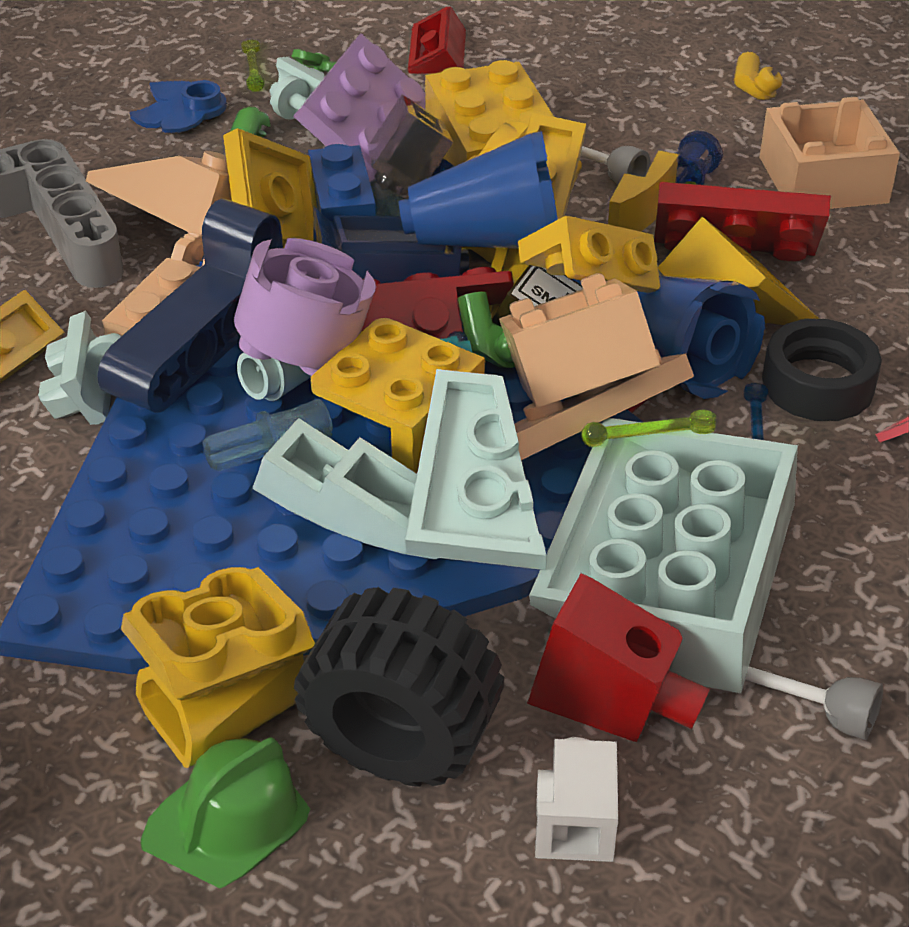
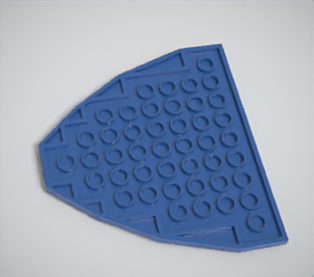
(162, 520)

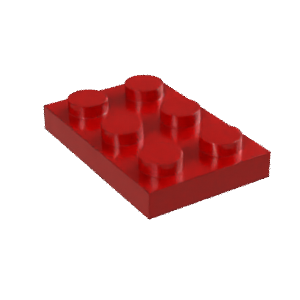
(752, 218)

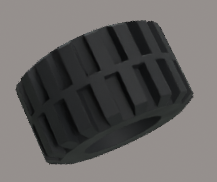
(400, 687)

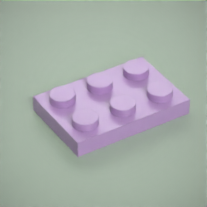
(357, 98)

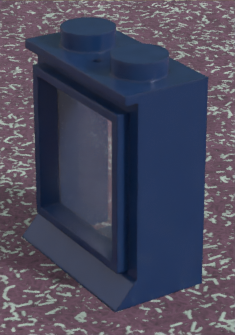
(384, 249)

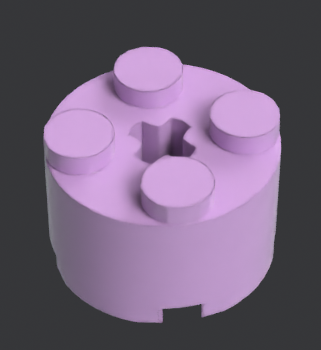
(301, 303)

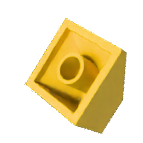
(713, 255)

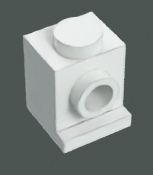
(578, 802)

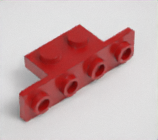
(431, 302)

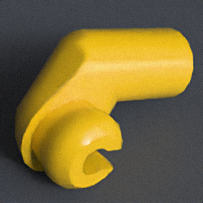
(758, 84)

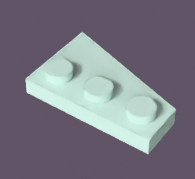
(471, 479)

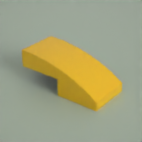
(636, 197)

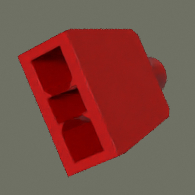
(613, 665)

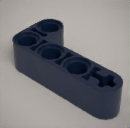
(196, 321)

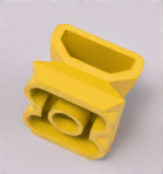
(217, 658)

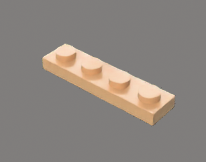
(565, 418)

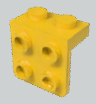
(391, 380)

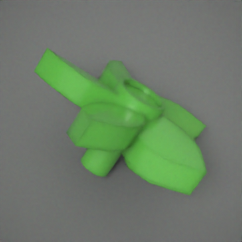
(316, 60)

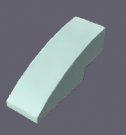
(338, 488)

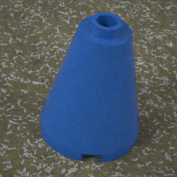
(485, 199)
(708, 322)

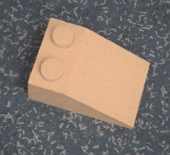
(169, 188)

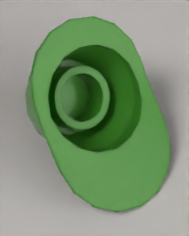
(228, 812)

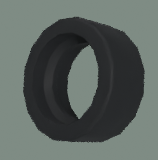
(816, 396)

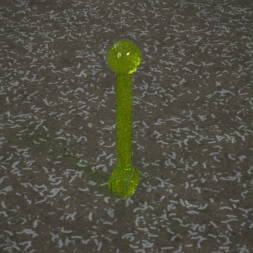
(254, 81)
(699, 422)

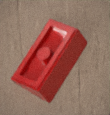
(437, 43)

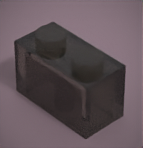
(408, 146)

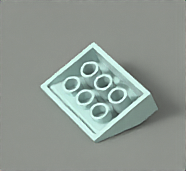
(683, 533)

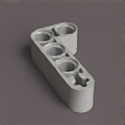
(47, 180)

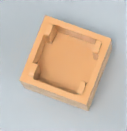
(830, 152)
(579, 340)

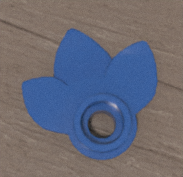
(181, 105)

